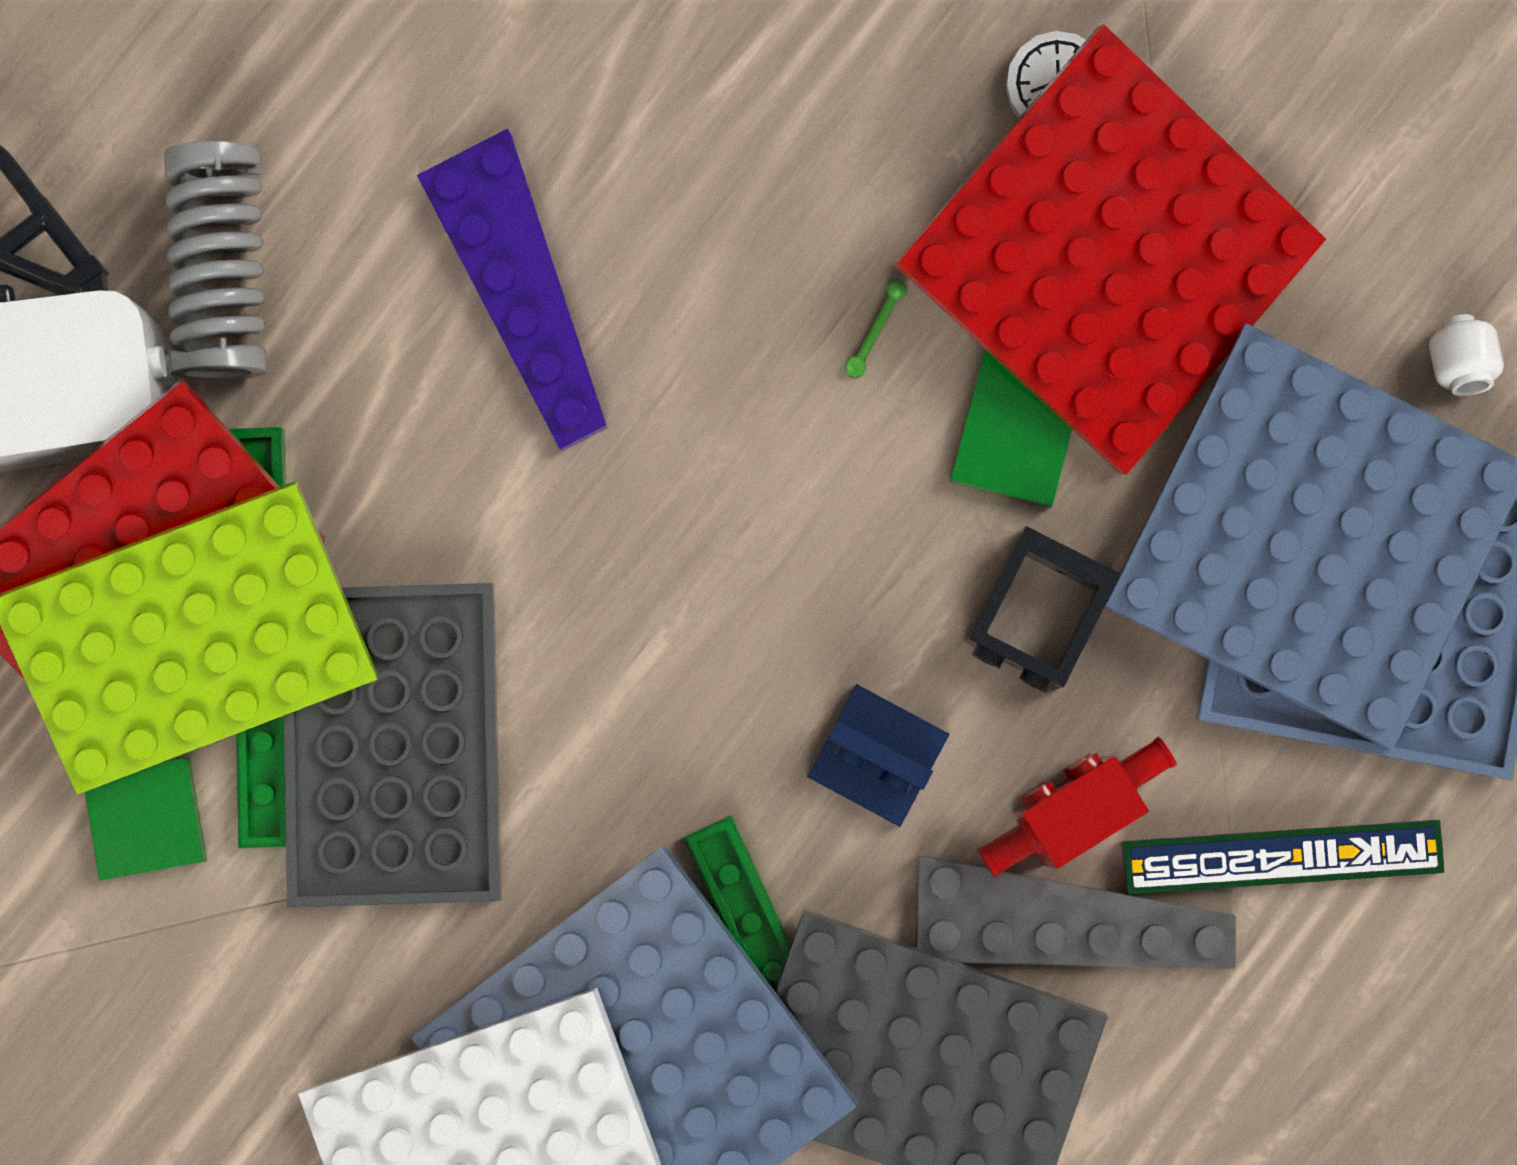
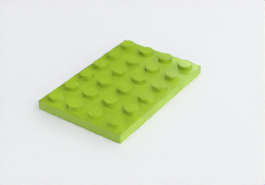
(185, 637)

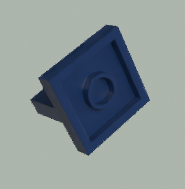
(878, 755)

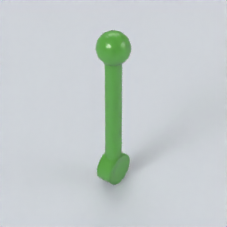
(856, 365)

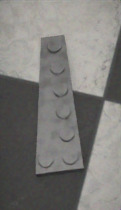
(1048, 922)

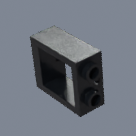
(1066, 562)

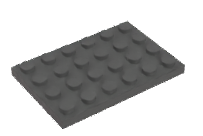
(402, 774)
(937, 1050)

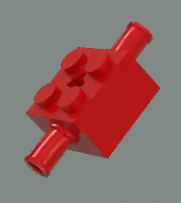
(1080, 810)

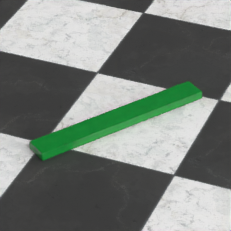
(262, 747)

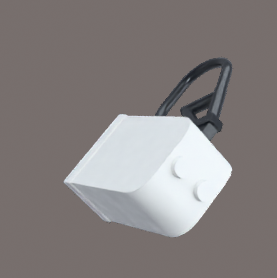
(73, 360)

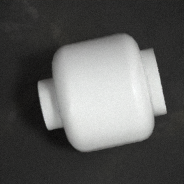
(1466, 355)

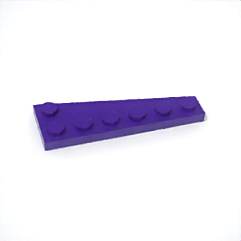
(505, 252)

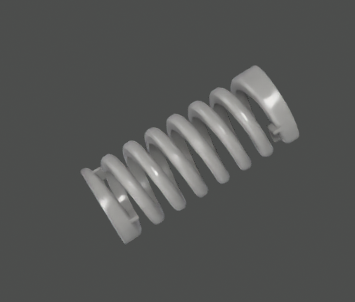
(194, 355)

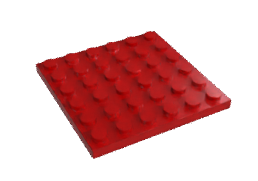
(1110, 250)

